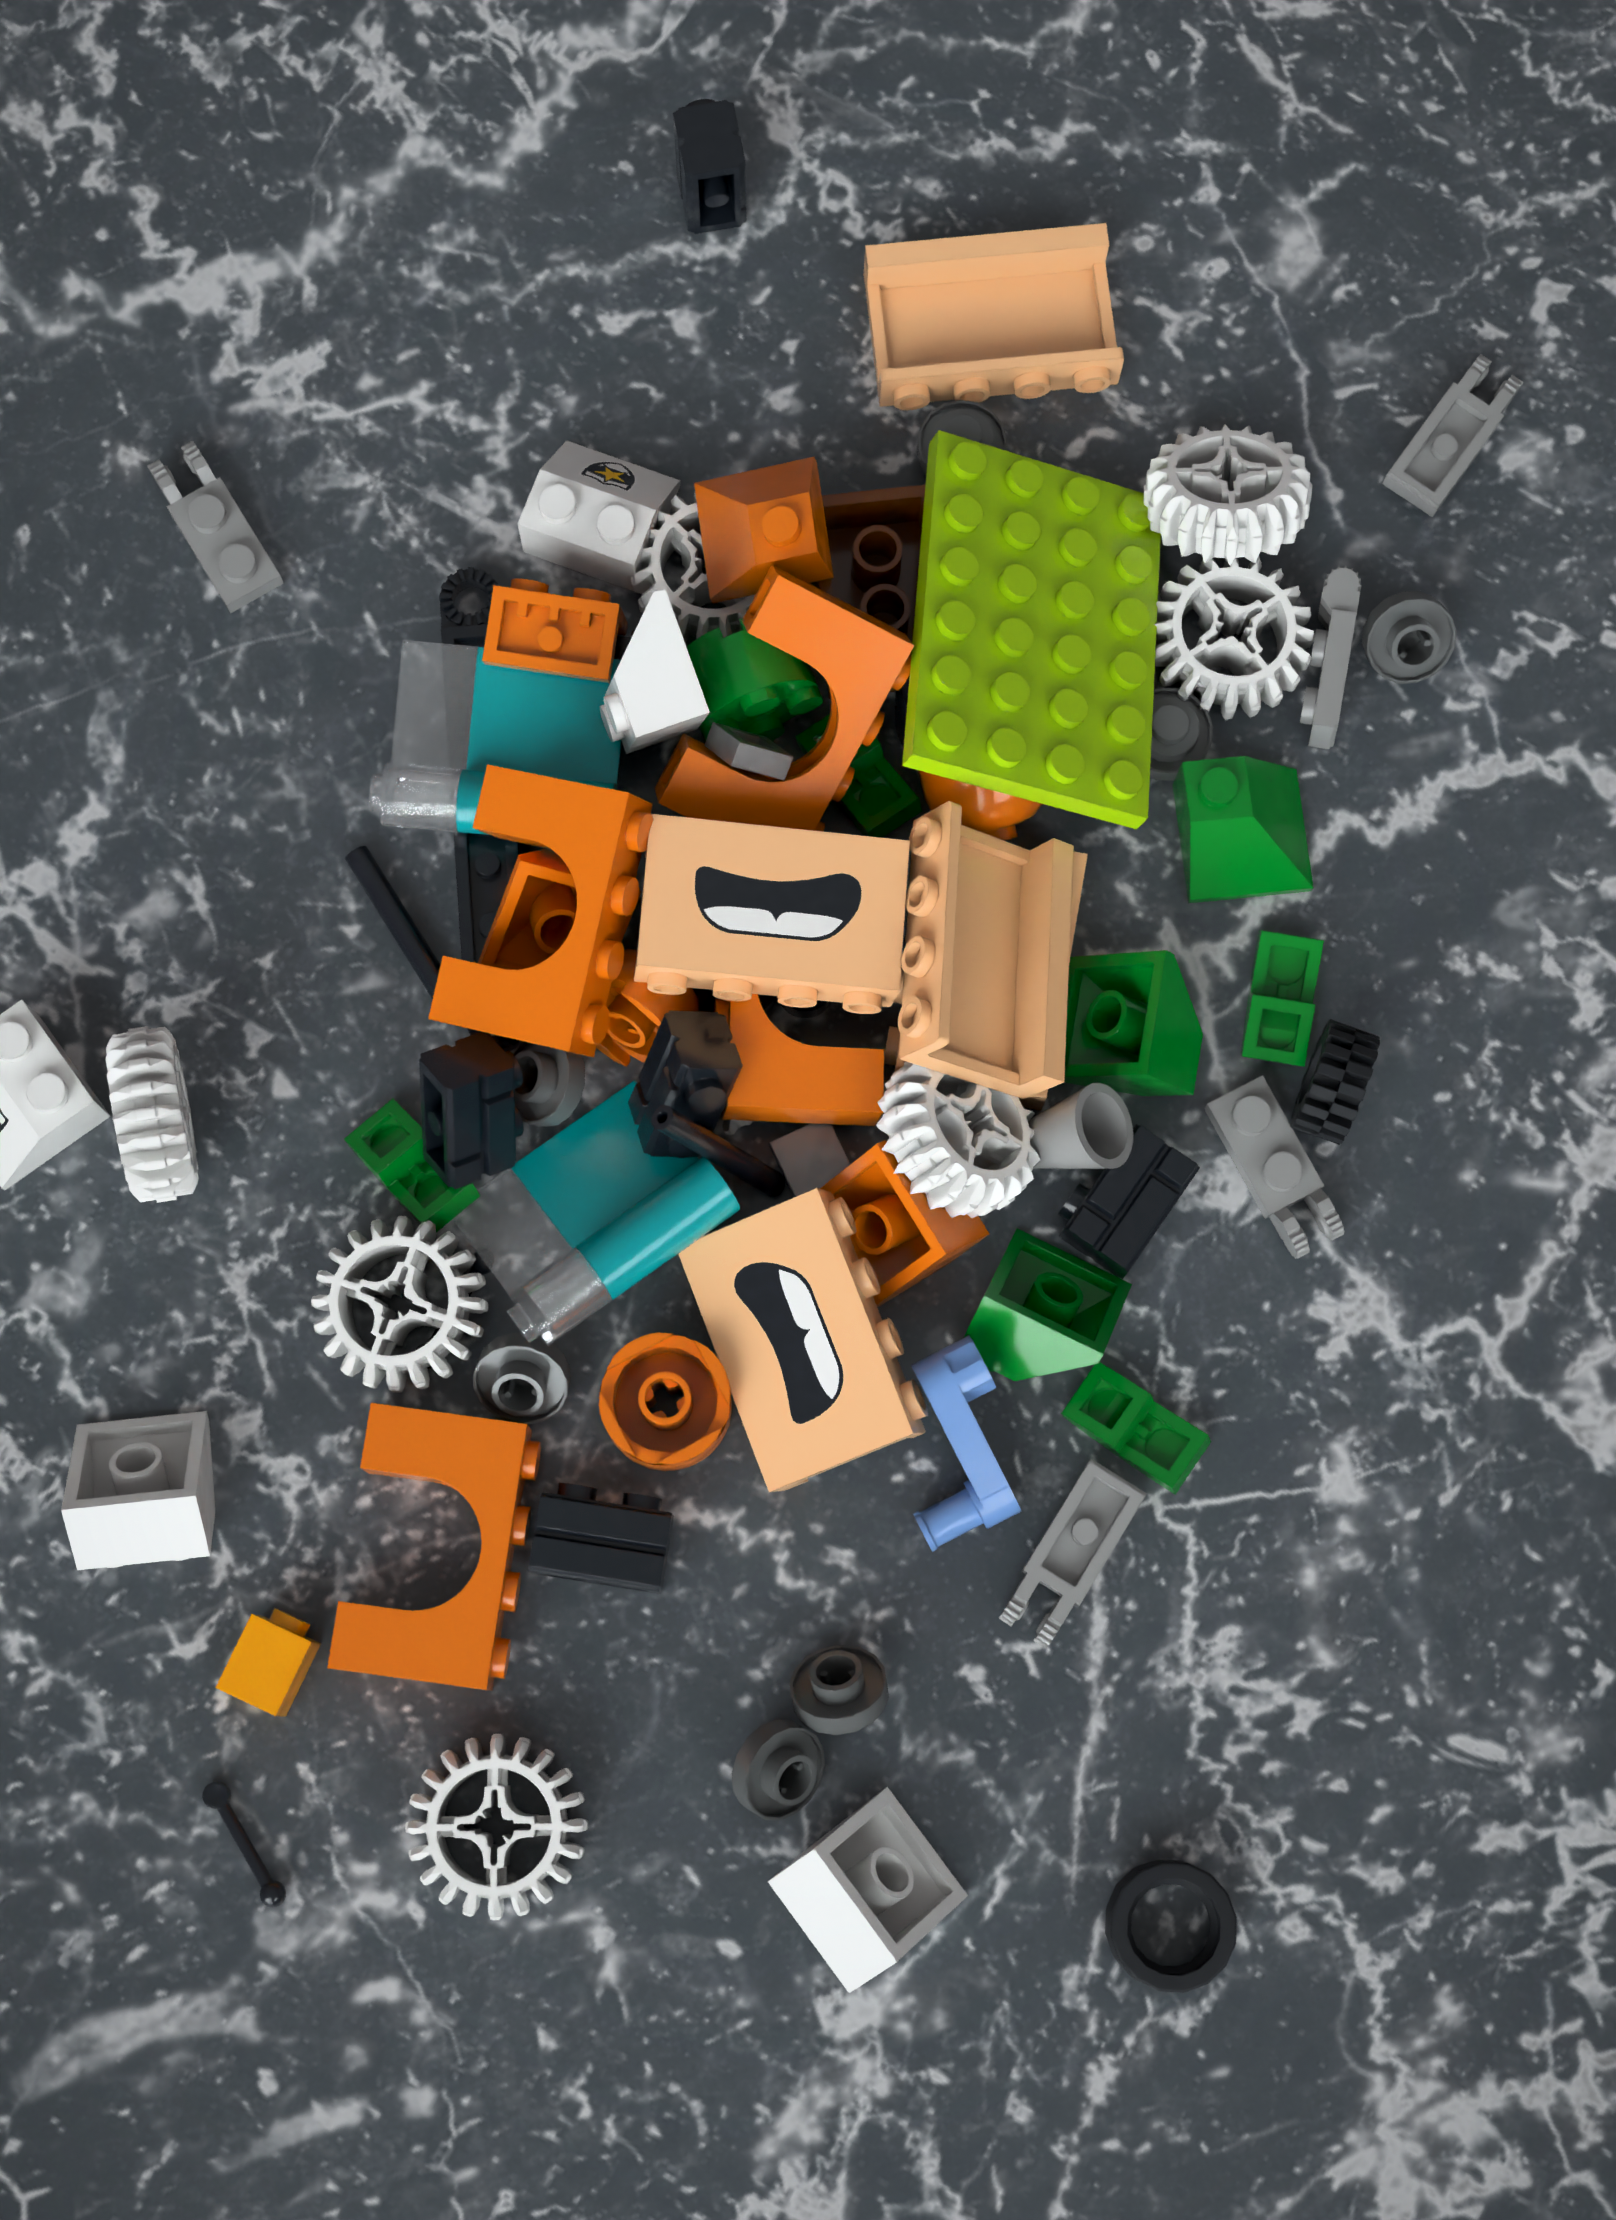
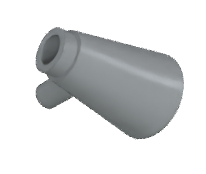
(1084, 1131)

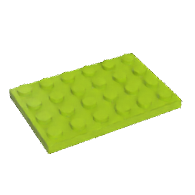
(1034, 633)

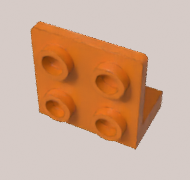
(553, 631)

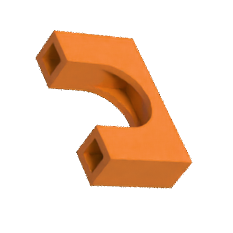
(860, 665)
(565, 996)
(798, 1080)
(462, 1637)

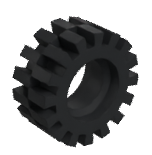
(1335, 1082)

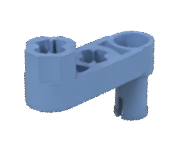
(950, 1382)

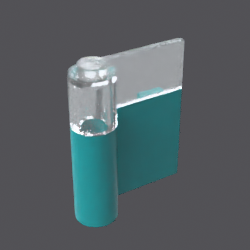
(469, 714)
(589, 1218)

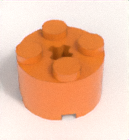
(679, 1366)

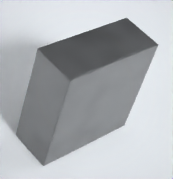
(748, 751)
(809, 1157)

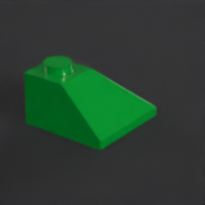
(1241, 829)
(1131, 1024)
(1045, 1311)

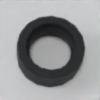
(1221, 1929)

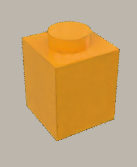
(269, 1662)

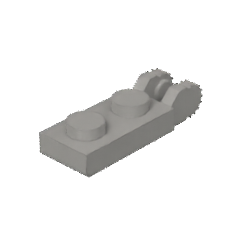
(1449, 440)
(218, 533)
(1332, 654)
(1272, 1162)
(1075, 1546)

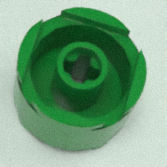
(751, 683)

